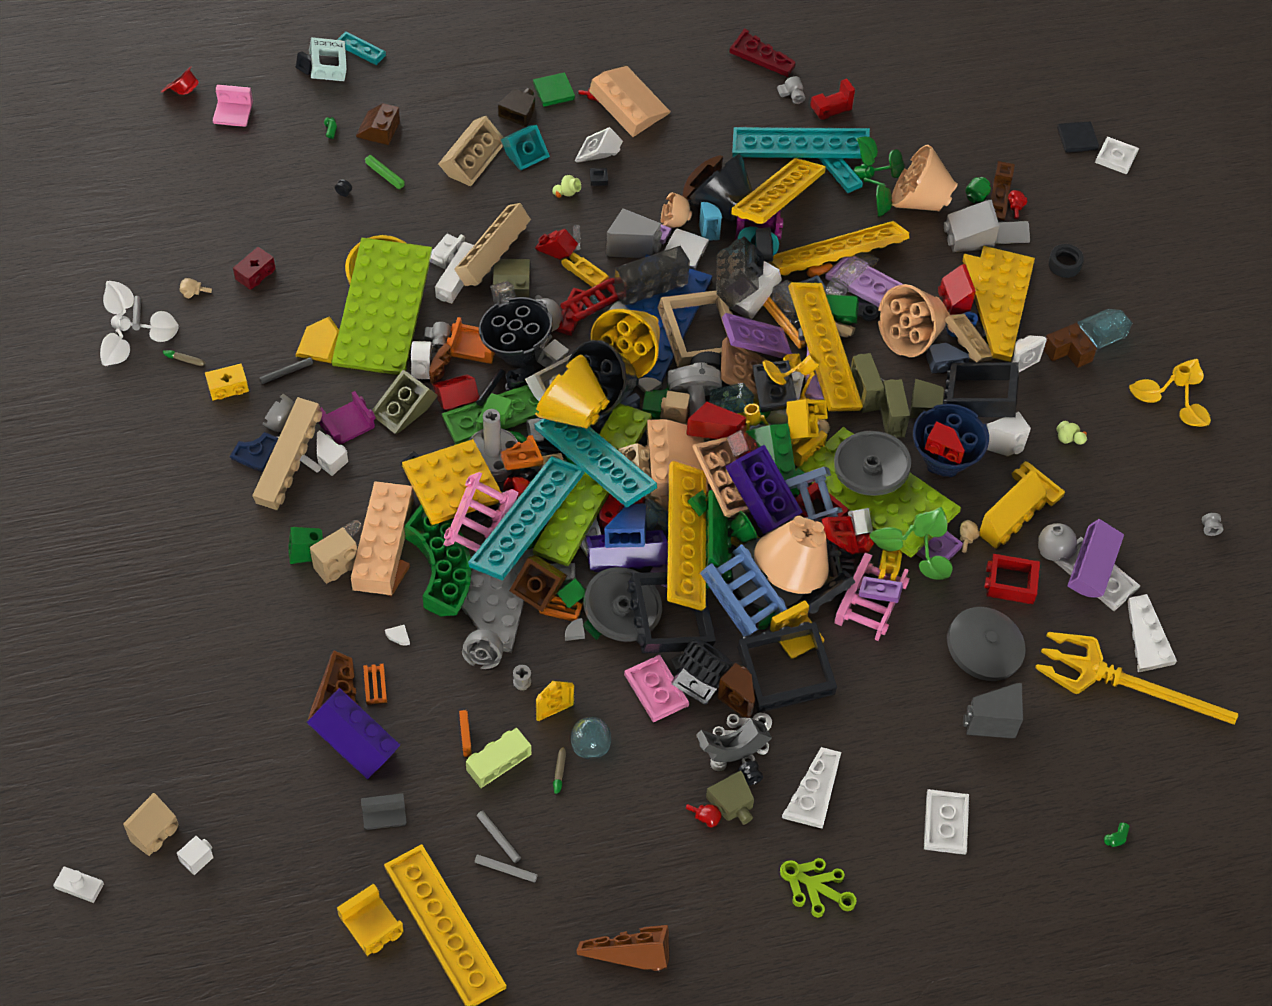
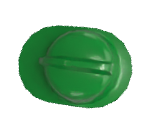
(743, 528)

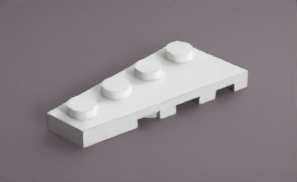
(1150, 640)

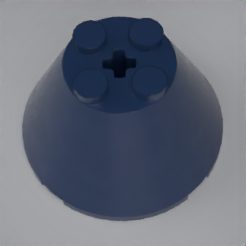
(969, 429)

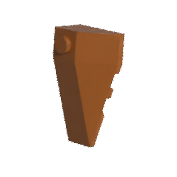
(337, 675)
(639, 950)

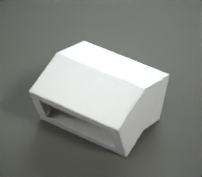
(861, 521)

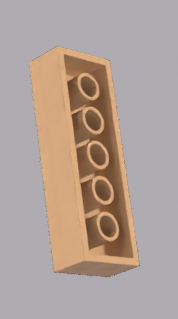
(382, 538)

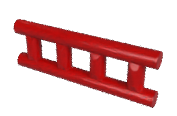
(591, 308)

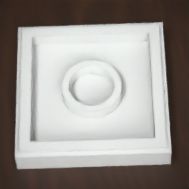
(1117, 155)

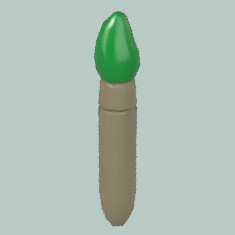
(183, 357)
(557, 784)

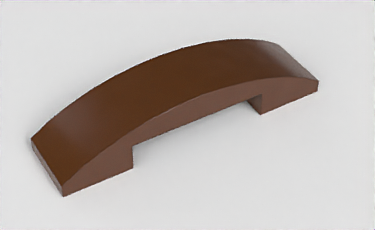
(696, 177)
(1001, 188)

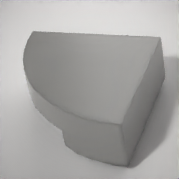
(575, 630)

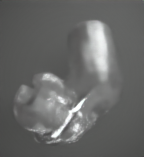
(352, 527)

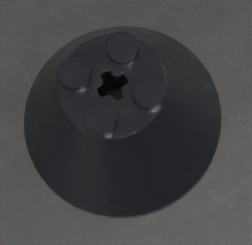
(724, 188)
(516, 330)
(611, 369)

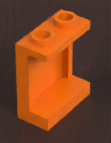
(467, 344)

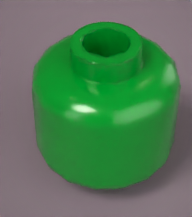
(978, 189)

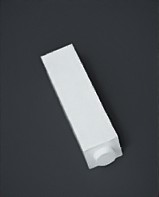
(450, 283)

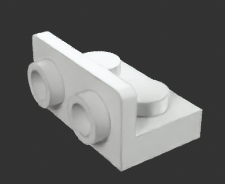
(446, 250)

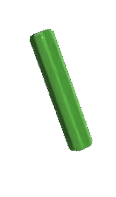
(384, 172)

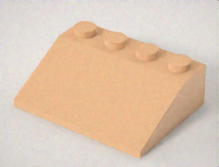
(628, 99)
(669, 443)
(714, 458)

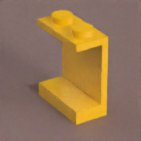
(370, 920)

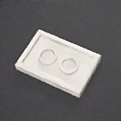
(946, 822)

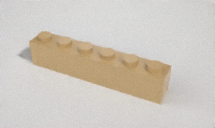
(492, 244)
(287, 453)

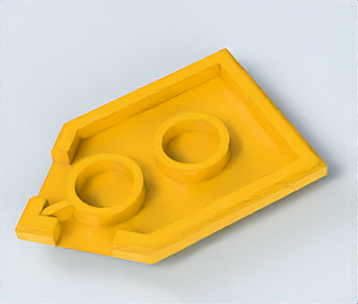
(319, 341)
(554, 699)

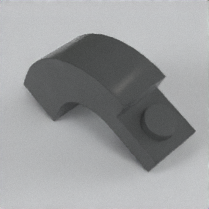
(737, 745)

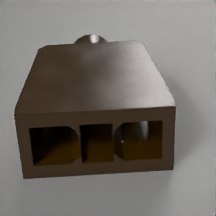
(518, 106)

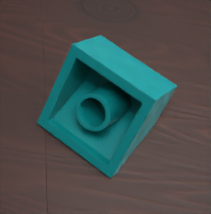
(525, 147)

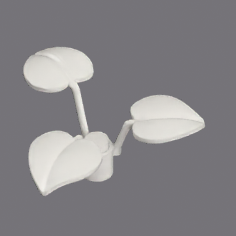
(116, 300)

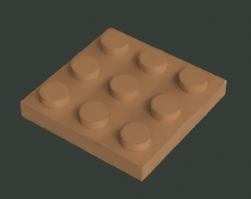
(737, 365)

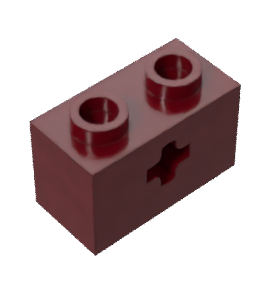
(254, 268)

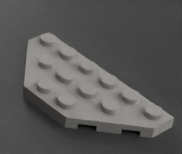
(493, 605)

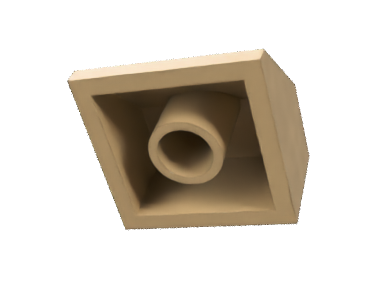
(151, 825)

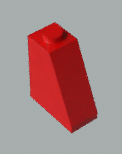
(714, 422)

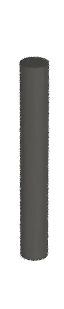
(286, 370)

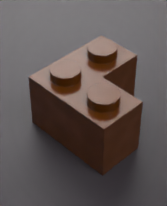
(1070, 342)

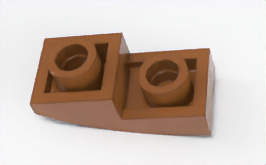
(437, 367)

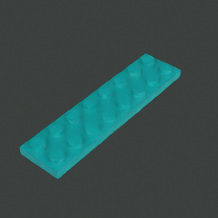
(797, 142)
(599, 460)
(526, 518)

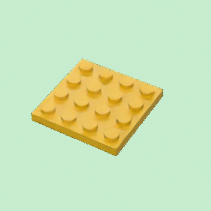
(442, 476)

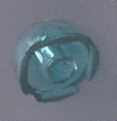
(590, 737)

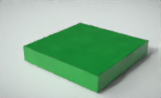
(553, 89)

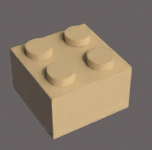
(334, 555)

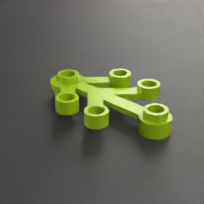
(815, 884)

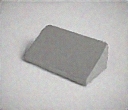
(1013, 232)

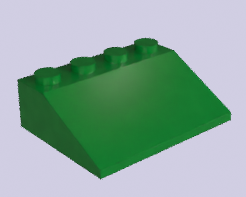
(779, 445)
(717, 536)

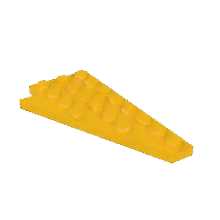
(1000, 295)

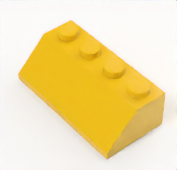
(1013, 510)

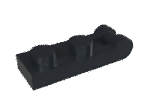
(828, 591)

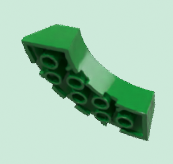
(448, 564)

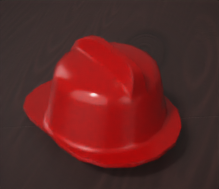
(183, 84)

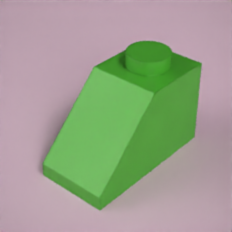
(499, 403)

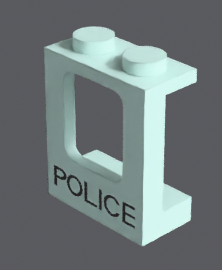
(332, 48)

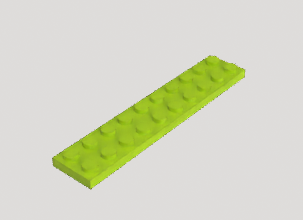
(580, 508)

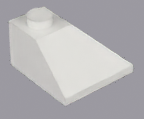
(599, 146)
(1028, 351)

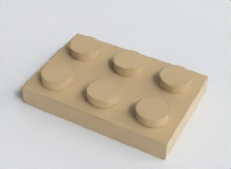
(969, 337)

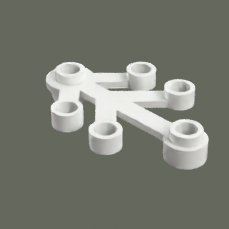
(719, 766)

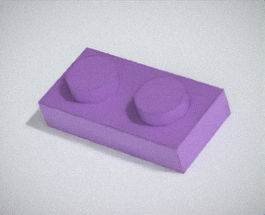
(880, 589)

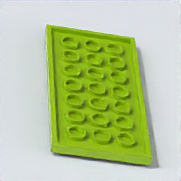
(382, 306)
(887, 510)

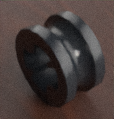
(343, 187)

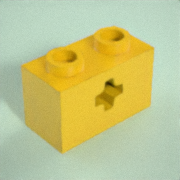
(226, 382)

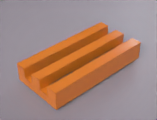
(561, 611)
(374, 669)
(465, 733)

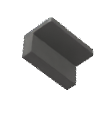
(383, 811)

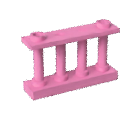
(505, 499)
(852, 597)

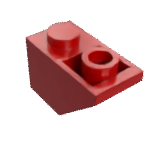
(557, 244)
(945, 443)

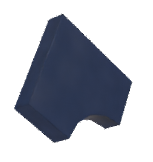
(255, 453)

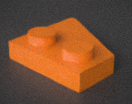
(522, 455)

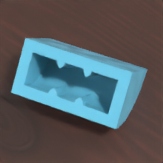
(710, 221)

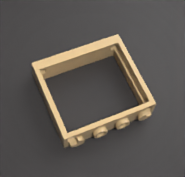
(671, 327)

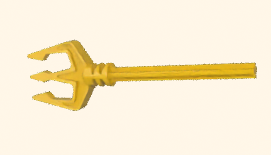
(1094, 668)

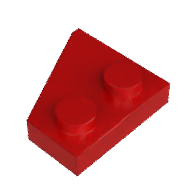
(841, 532)

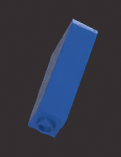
(627, 528)

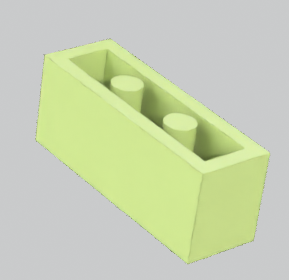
(498, 757)

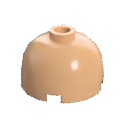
(676, 211)

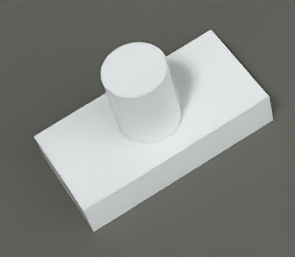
(78, 884)

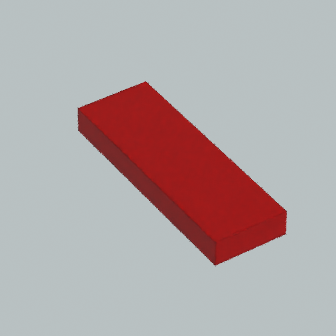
(568, 325)

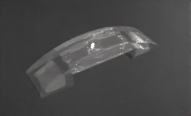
(849, 272)

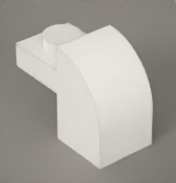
(421, 359)

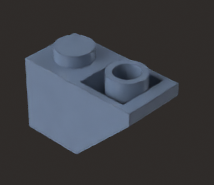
(943, 355)

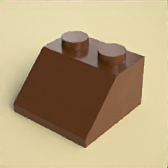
(380, 124)
(538, 582)
(737, 690)

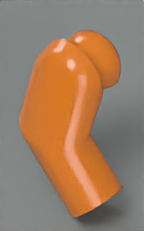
(819, 270)

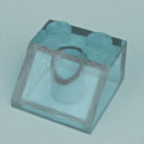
(1106, 326)

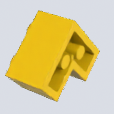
(804, 417)

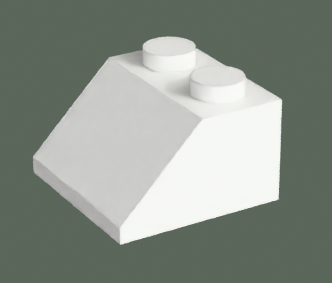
(1008, 435)

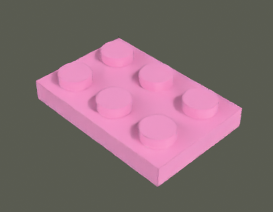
(654, 688)

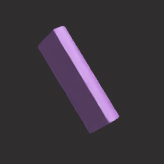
(1095, 559)

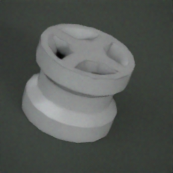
(1212, 524)

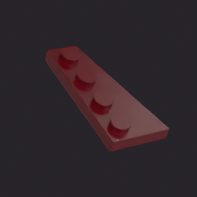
(755, 51)

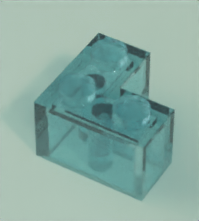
(732, 397)

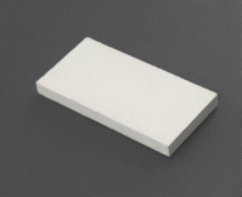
(1119, 586)

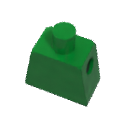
(300, 542)

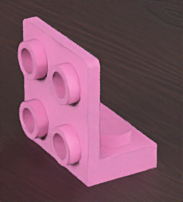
(233, 105)

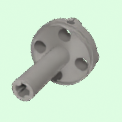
(695, 380)
(492, 442)

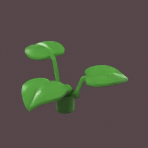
(925, 523)

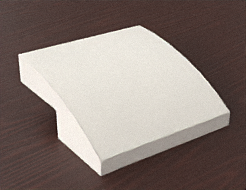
(692, 244)

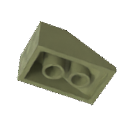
(515, 272)
(403, 402)

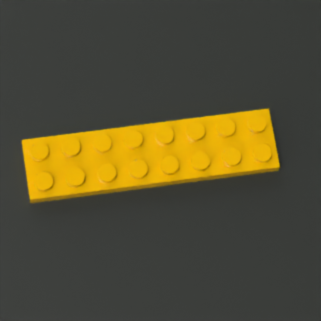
(778, 190)
(839, 247)
(825, 344)
(686, 538)
(445, 927)

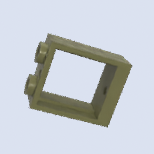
(867, 382)
(894, 408)

